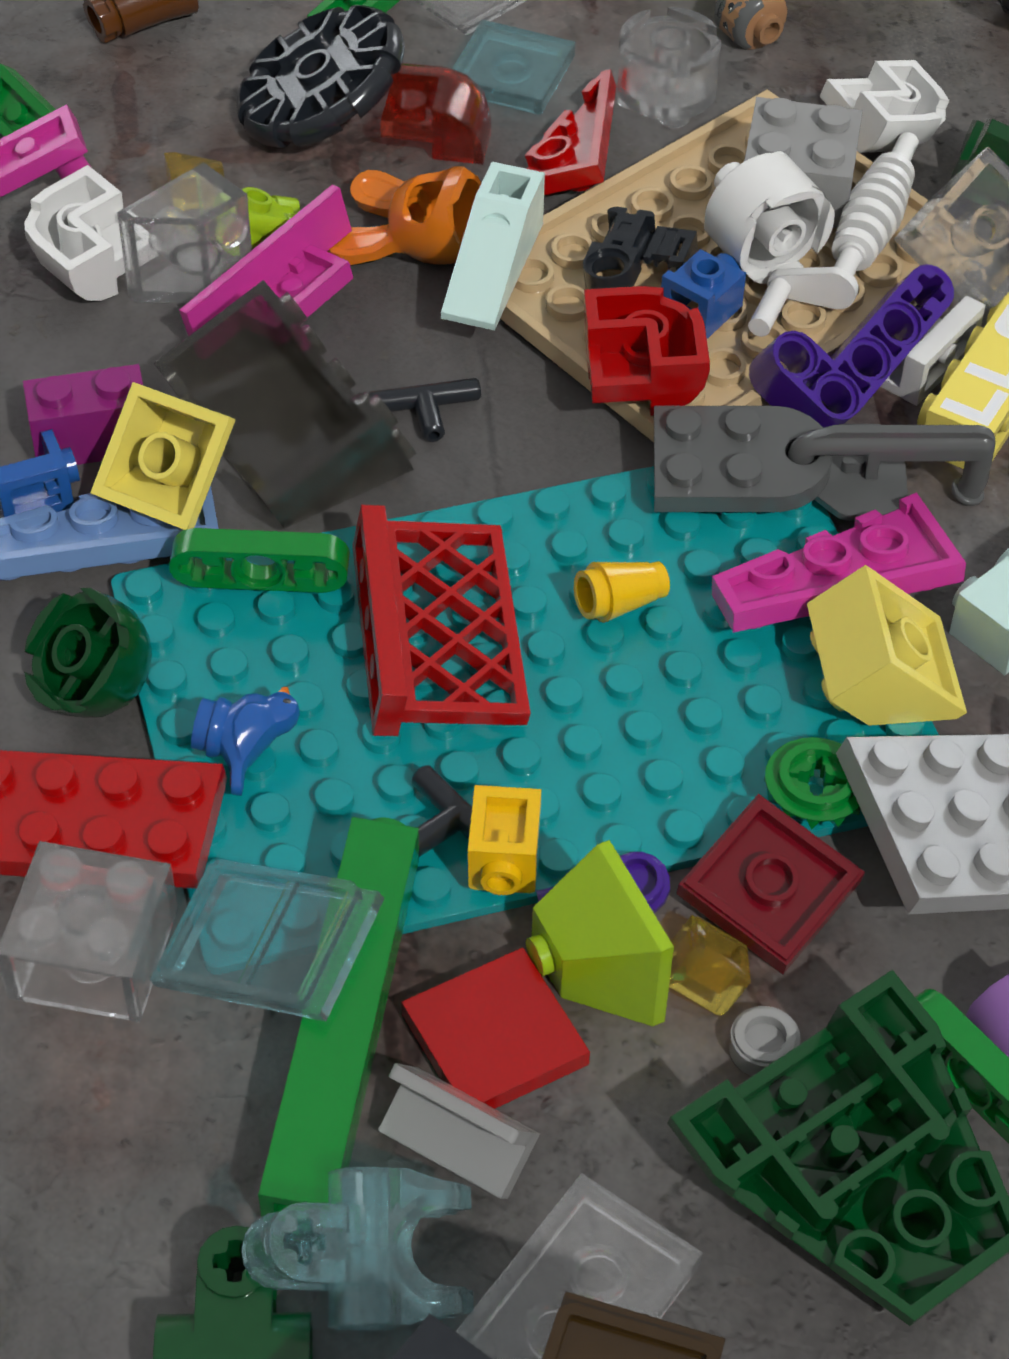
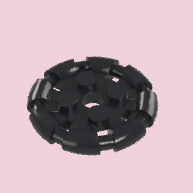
(320, 76)

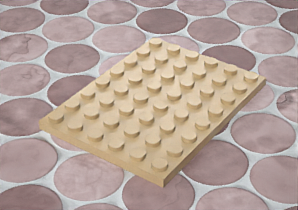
(677, 187)

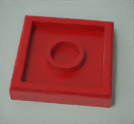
(496, 1031)

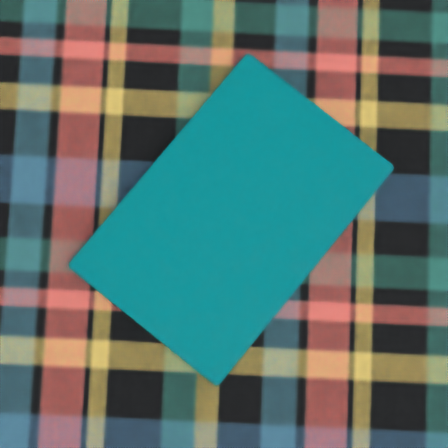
(634, 724)

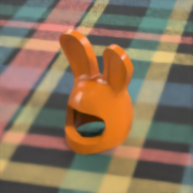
(423, 215)

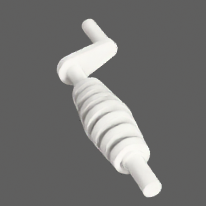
(863, 231)

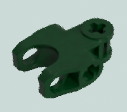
(231, 1316)

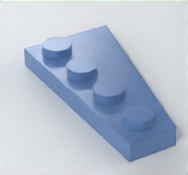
(86, 536)

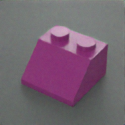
(79, 409)

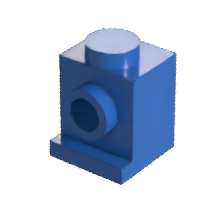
(712, 283)

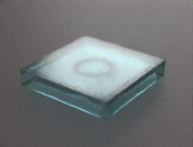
(515, 65)

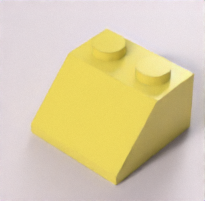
(883, 653)

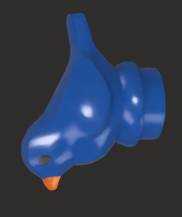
(242, 729)

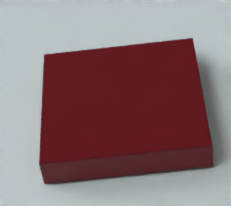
(770, 883)

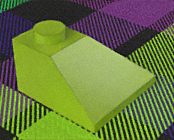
(603, 940)

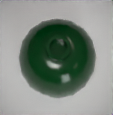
(87, 655)

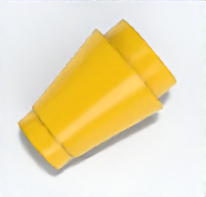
(618, 587)

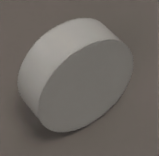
(761, 1037)

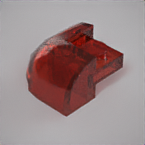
(438, 108)

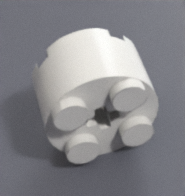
(767, 214)

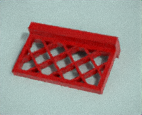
(387, 634)

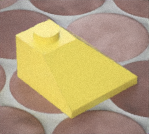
(162, 456)

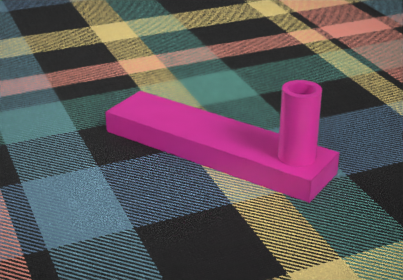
(40, 147)

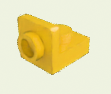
(504, 839)

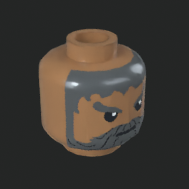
(750, 19)

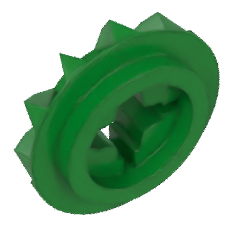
(789, 775)

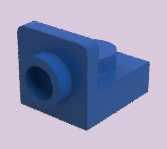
(39, 480)

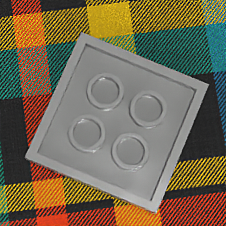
(937, 816)

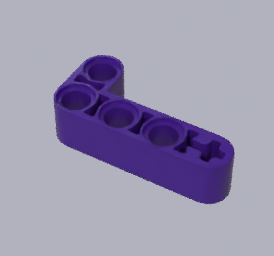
(873, 348)

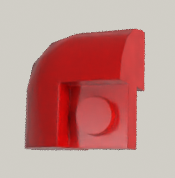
(644, 347)

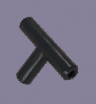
(427, 399)
(453, 808)

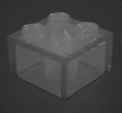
(88, 931)

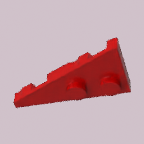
(577, 144)

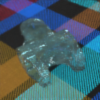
(361, 1248)

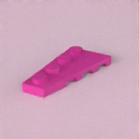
(900, 546)

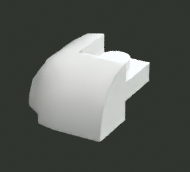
(893, 101)
(78, 233)

